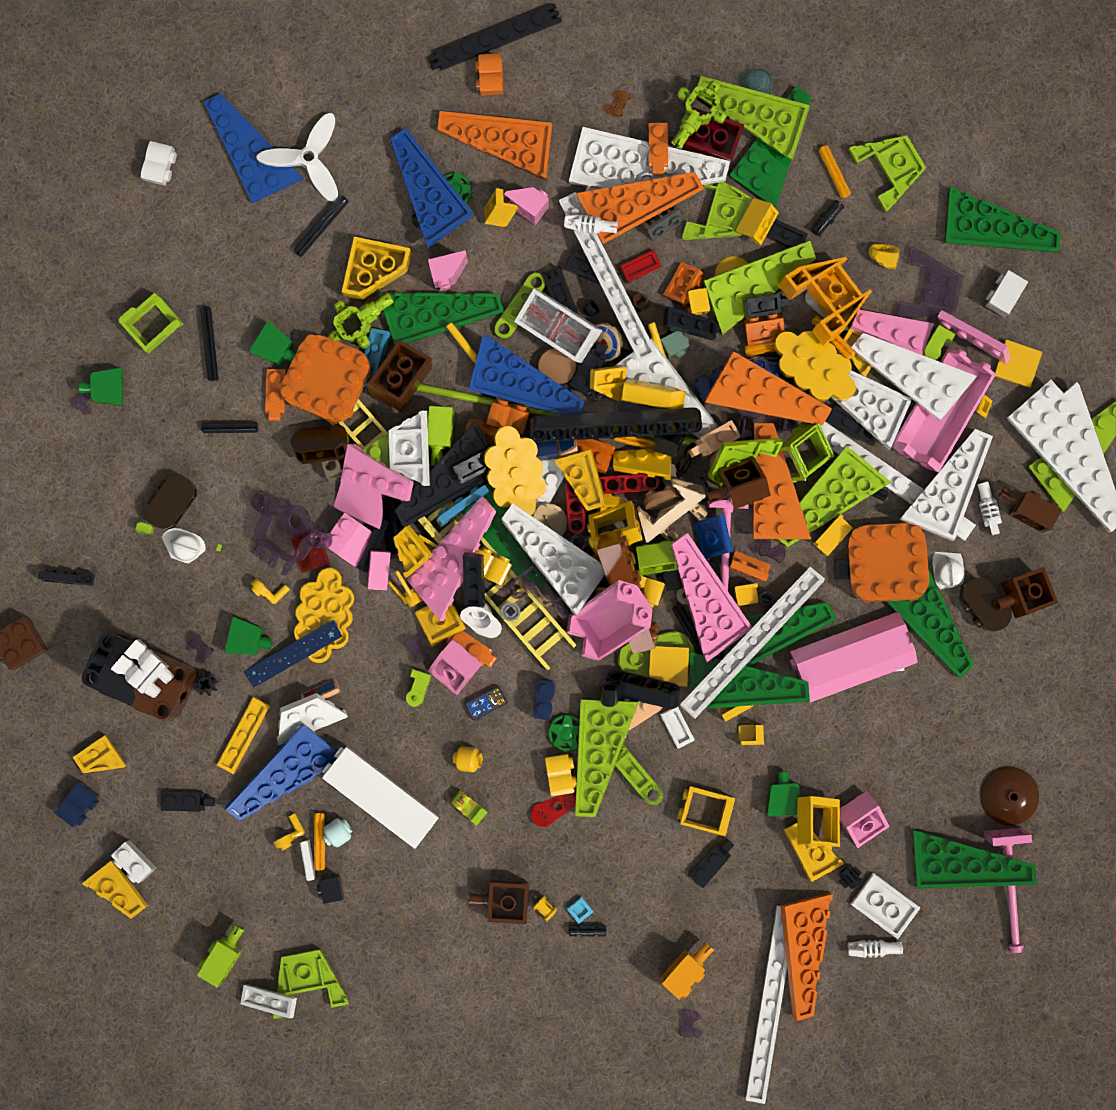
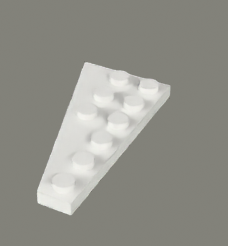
(663, 373)
(924, 380)
(876, 408)
(948, 494)
(561, 562)

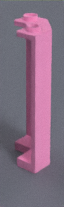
(932, 440)
(611, 619)
(854, 656)

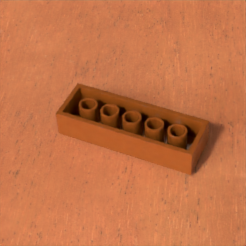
(619, 565)

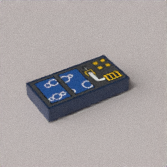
(486, 703)

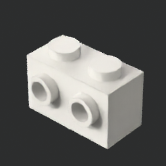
(1006, 293)
(133, 862)

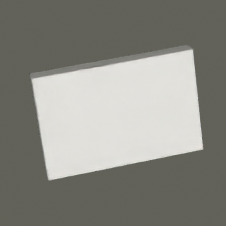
(885, 905)

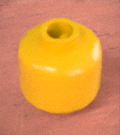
(467, 759)

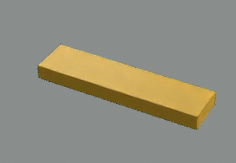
(243, 735)

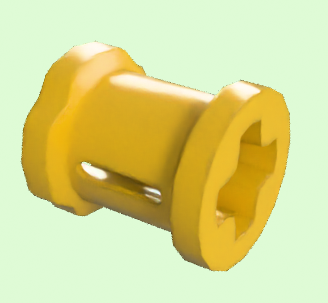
(545, 908)

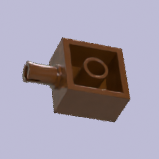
(741, 484)
(1032, 509)
(1027, 593)
(20, 643)
(505, 901)

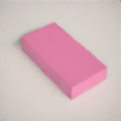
(378, 570)

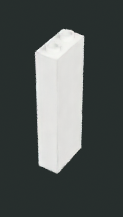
(379, 796)

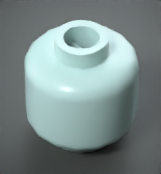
(337, 832)

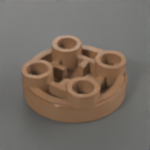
(557, 366)
(662, 500)

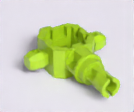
(692, 119)
(366, 314)

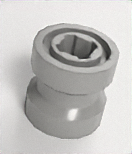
(510, 611)

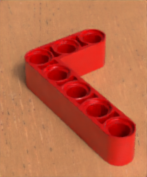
(622, 489)

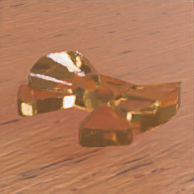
(617, 109)

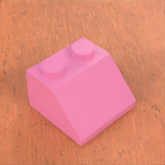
(530, 202)
(447, 269)
(350, 539)
(454, 667)
(862, 819)

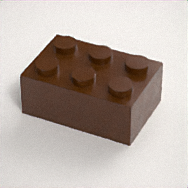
(400, 375)

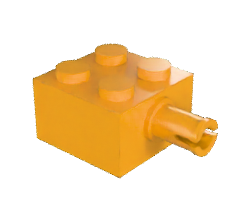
(686, 971)

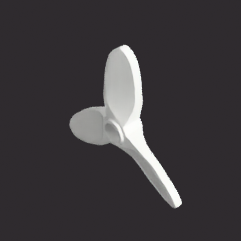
(316, 170)

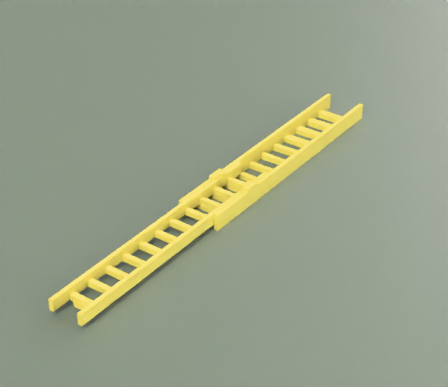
(438, 537)

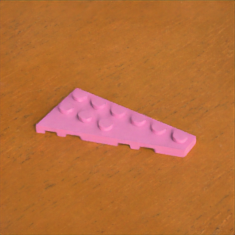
(443, 572)
(712, 608)

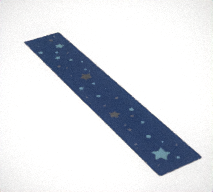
(293, 653)

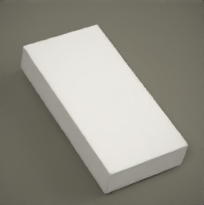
(677, 727)
(308, 860)

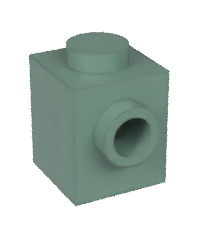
(675, 344)

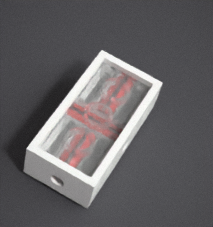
(558, 325)

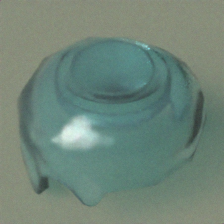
(760, 81)

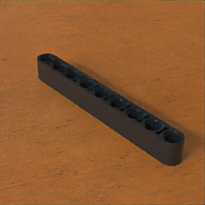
(615, 424)

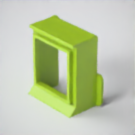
(133, 315)
(820, 443)

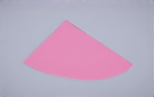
(360, 503)

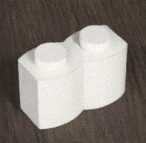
(158, 163)

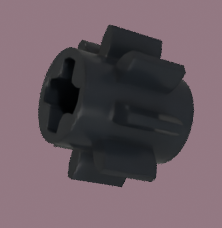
(211, 682)
(850, 877)

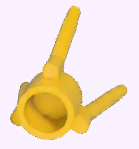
(411, 596)

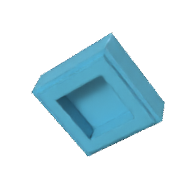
(580, 910)

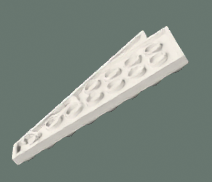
(617, 160)
(1066, 439)

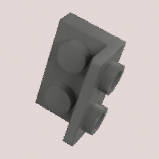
(663, 222)

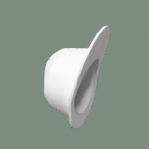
(183, 544)
(948, 569)
(481, 620)

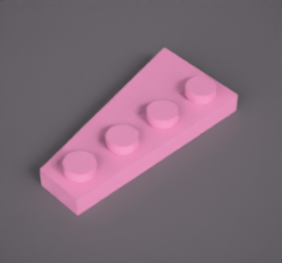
(896, 330)

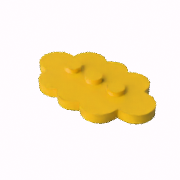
(814, 366)
(514, 470)
(322, 603)

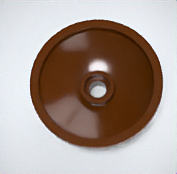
(997, 792)

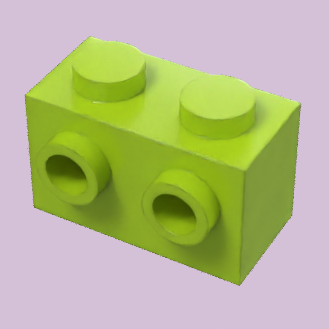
(656, 558)

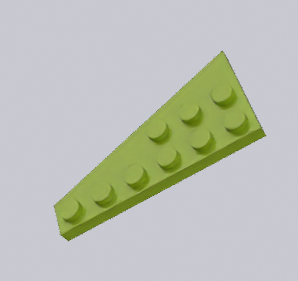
(766, 116)
(752, 280)
(839, 489)
(1059, 492)
(600, 742)

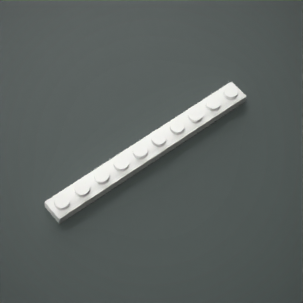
(611, 284)
(900, 484)
(752, 642)
(768, 1015)

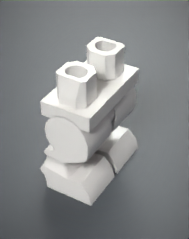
(147, 672)

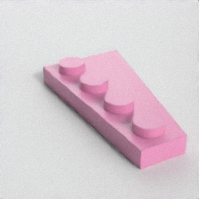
(976, 337)
(373, 475)

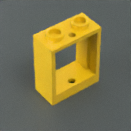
(614, 515)
(725, 815)
(831, 822)

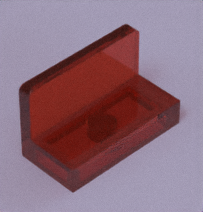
(316, 557)

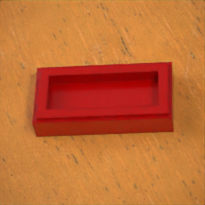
(640, 266)

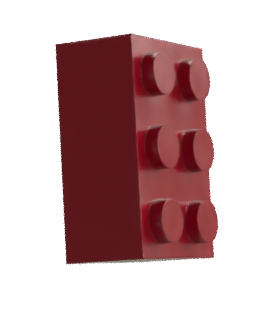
(715, 138)

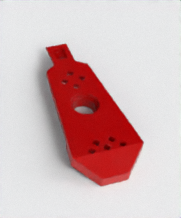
(549, 810)

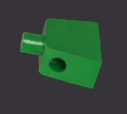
(272, 345)
(105, 387)
(246, 638)
(782, 796)

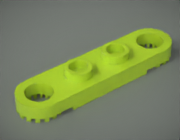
(516, 305)
(637, 776)

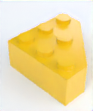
(373, 267)

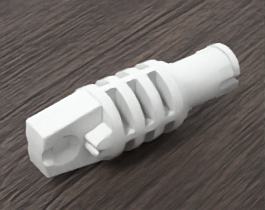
(589, 224)
(989, 508)
(874, 948)

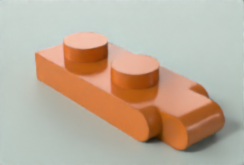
(658, 147)
(274, 400)
(474, 648)

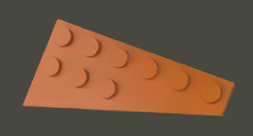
(508, 139)
(637, 201)
(756, 390)
(780, 513)
(804, 946)

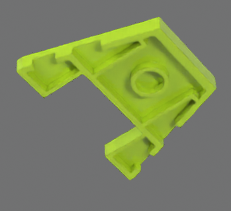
(897, 160)
(725, 214)
(738, 451)
(309, 972)

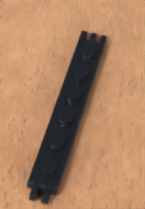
(495, 37)
(560, 292)

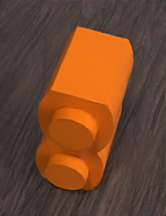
(490, 74)
(507, 414)

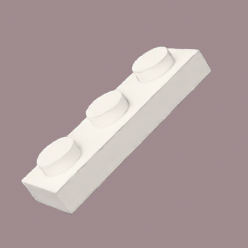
(268, 1001)

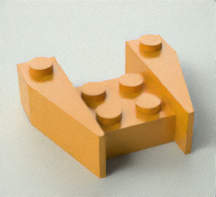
(832, 292)

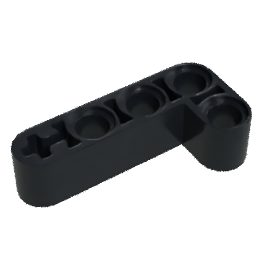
(638, 688)

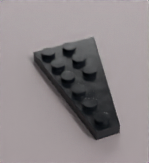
(443, 481)

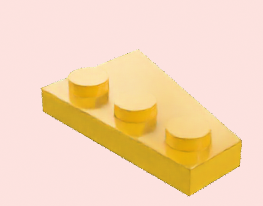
(643, 461)
(584, 478)
(814, 861)
(116, 888)

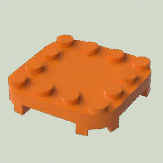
(326, 378)
(888, 562)

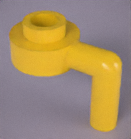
(260, 589)
(285, 841)

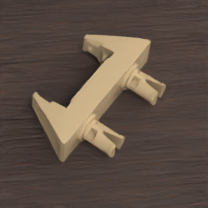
(692, 496)

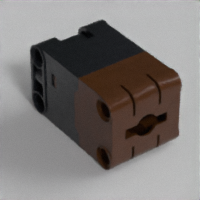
(165, 705)

